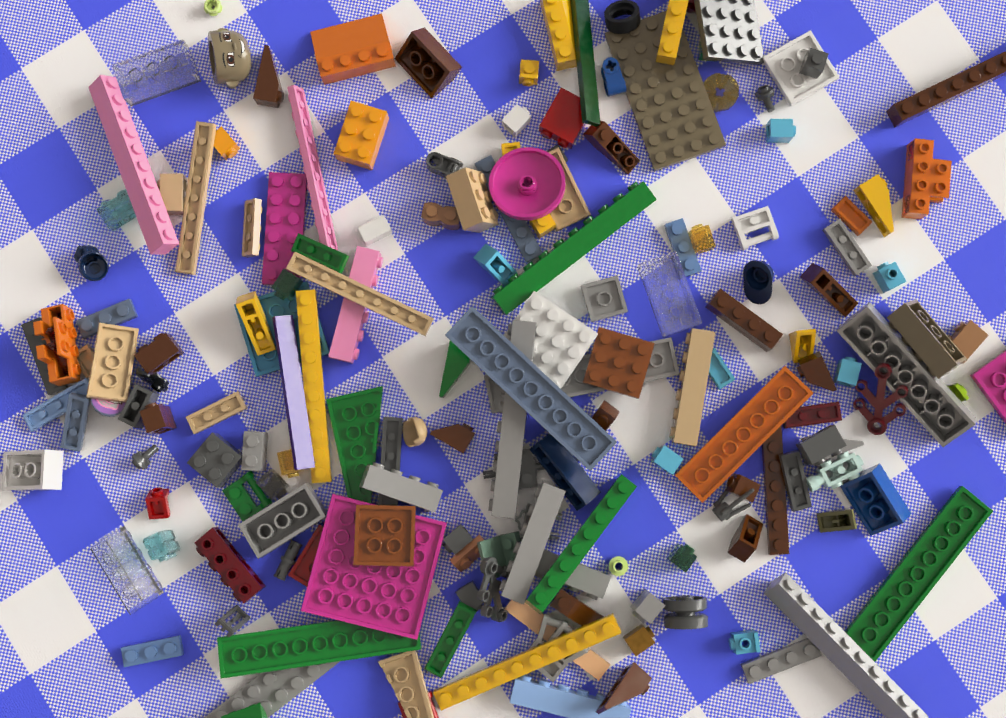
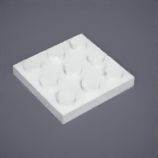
(785, 66)

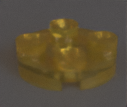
(730, 94)

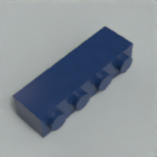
(565, 471)

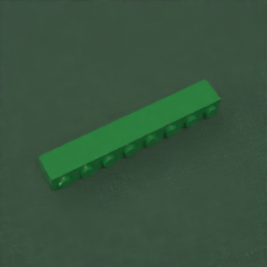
(580, 544)

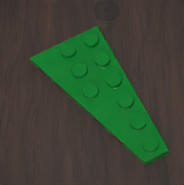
(356, 431)

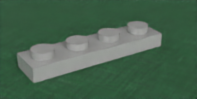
(779, 660)

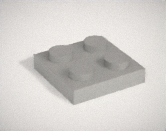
(604, 298)

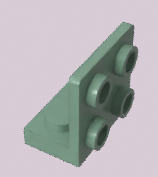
(499, 547)

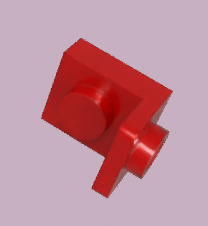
(157, 503)

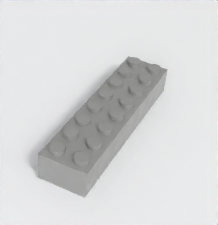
(927, 396)

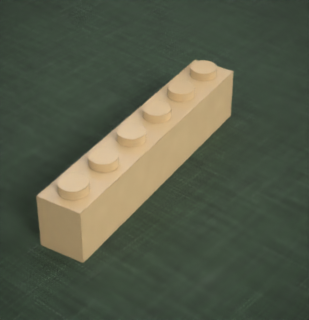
(693, 387)

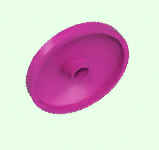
(527, 183)

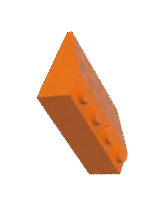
(352, 49)

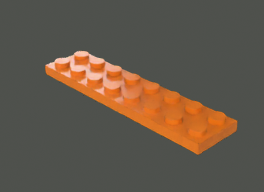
(743, 434)

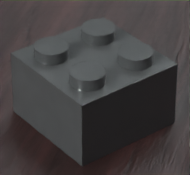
(216, 460)

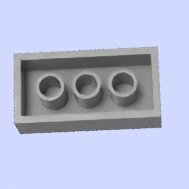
(283, 520)

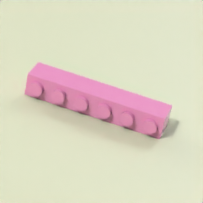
(352, 315)

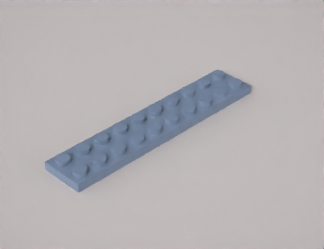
(530, 388)

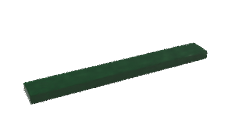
(585, 62)

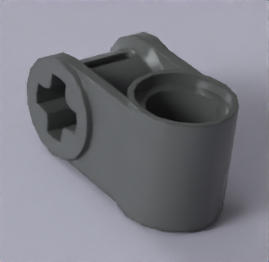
(445, 165)

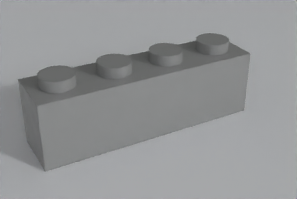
(401, 488)
(583, 577)

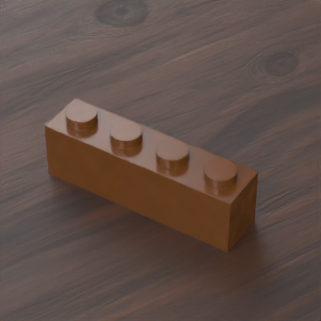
(744, 320)

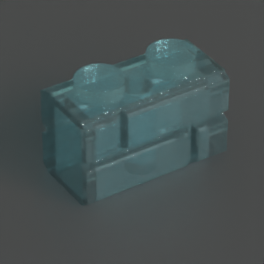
(117, 211)
(162, 545)

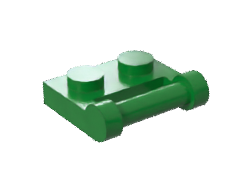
(242, 500)

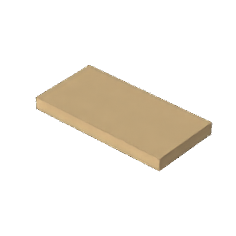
(572, 206)
(112, 363)

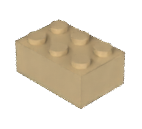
(472, 200)

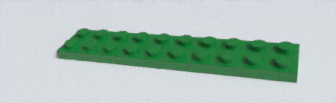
(918, 572)
(305, 647)

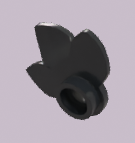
(157, 382)

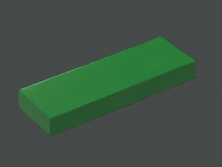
(320, 253)

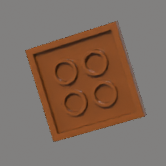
(618, 363)
(384, 535)

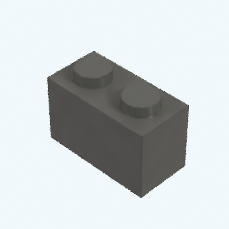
(136, 402)
(820, 445)

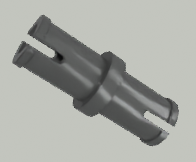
(287, 560)

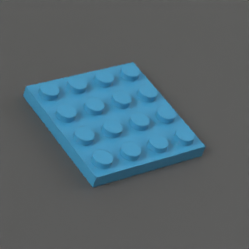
(274, 306)

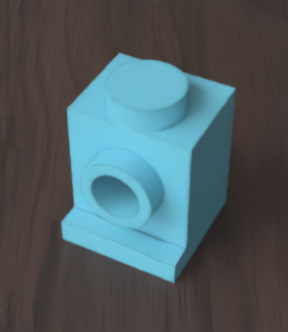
(736, 639)

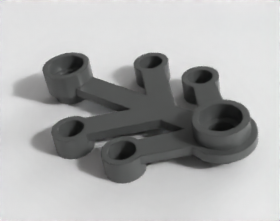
(489, 568)

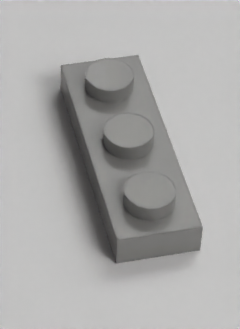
(847, 247)

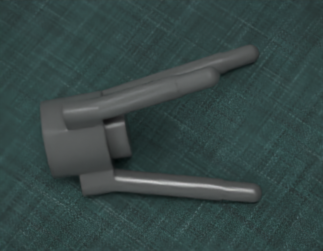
(723, 510)

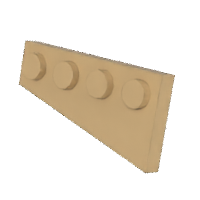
(408, 683)

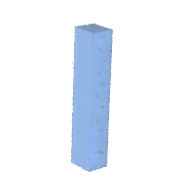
(562, 700)

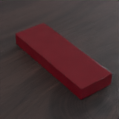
(814, 415)

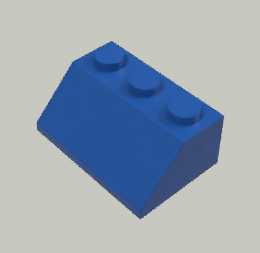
(876, 500)

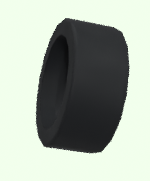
(626, 25)

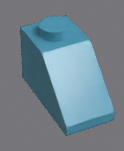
(494, 264)

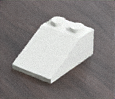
(32, 470)

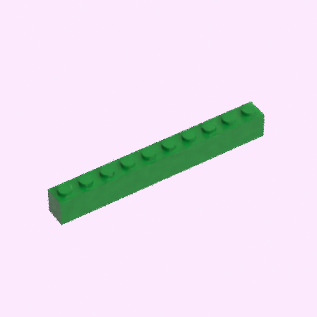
(573, 248)

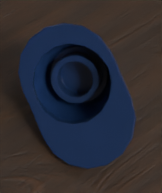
(758, 281)

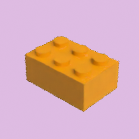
(361, 135)

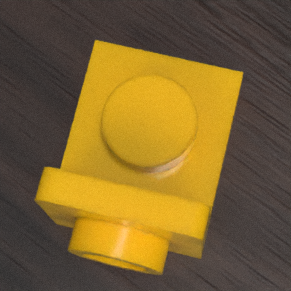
(529, 72)

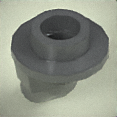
(764, 93)
(141, 460)

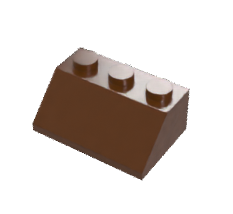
(427, 62)

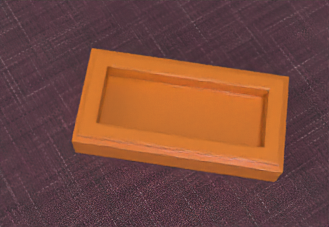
(851, 215)

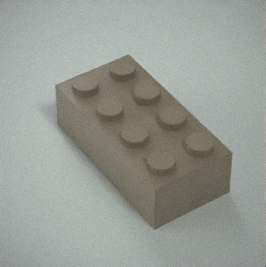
(926, 338)

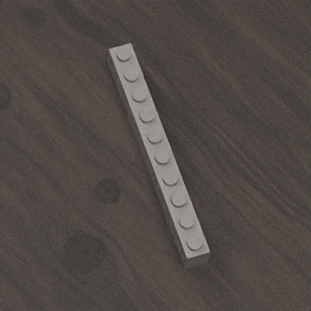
(511, 433)
(841, 649)

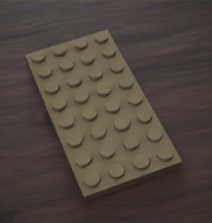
(665, 98)

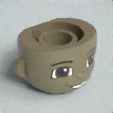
(229, 57)

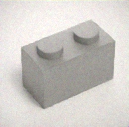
(254, 451)
(647, 607)

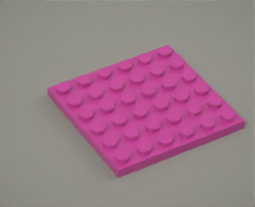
(365, 595)

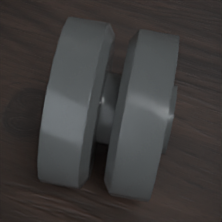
(687, 612)

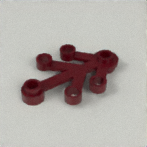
(879, 402)

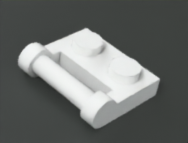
(754, 221)

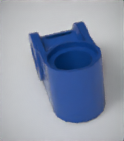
(613, 80)

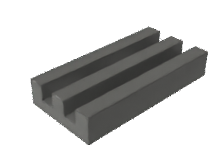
(227, 626)

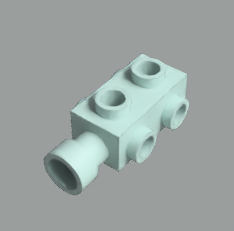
(838, 472)

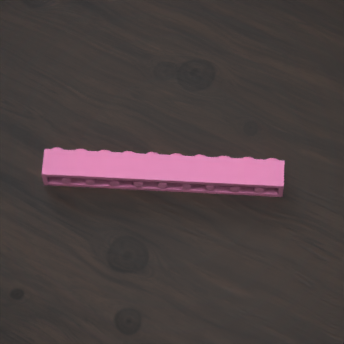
(133, 166)

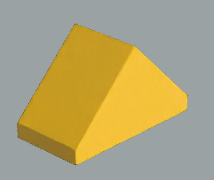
(802, 343)

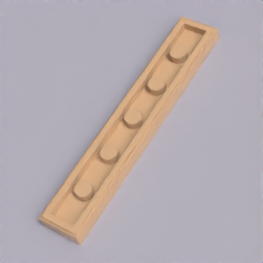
(528, 616)

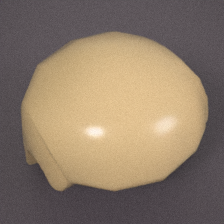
(414, 431)

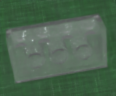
(127, 569)

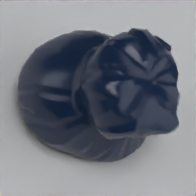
(91, 263)

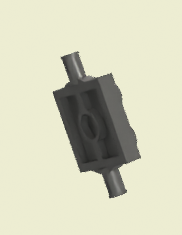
(528, 470)

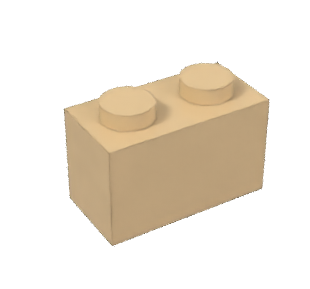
(173, 192)

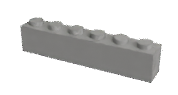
(532, 543)

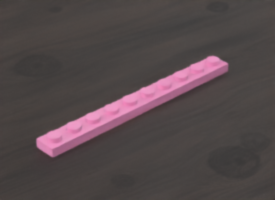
(312, 166)

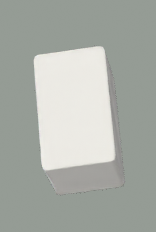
(375, 230)

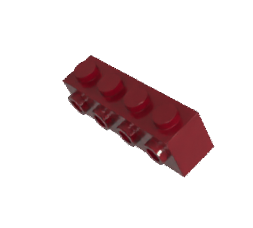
(229, 564)

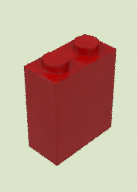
(563, 119)

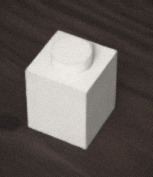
(516, 120)

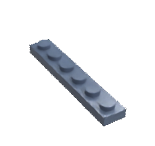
(518, 228)

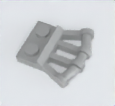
(554, 669)

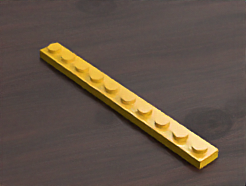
(314, 383)
(527, 661)

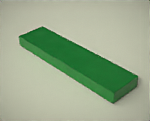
(450, 639)

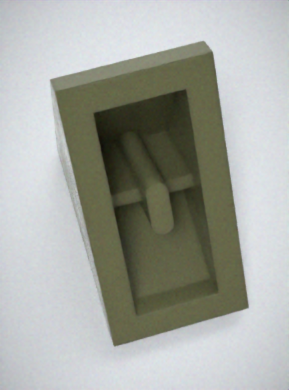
(836, 520)

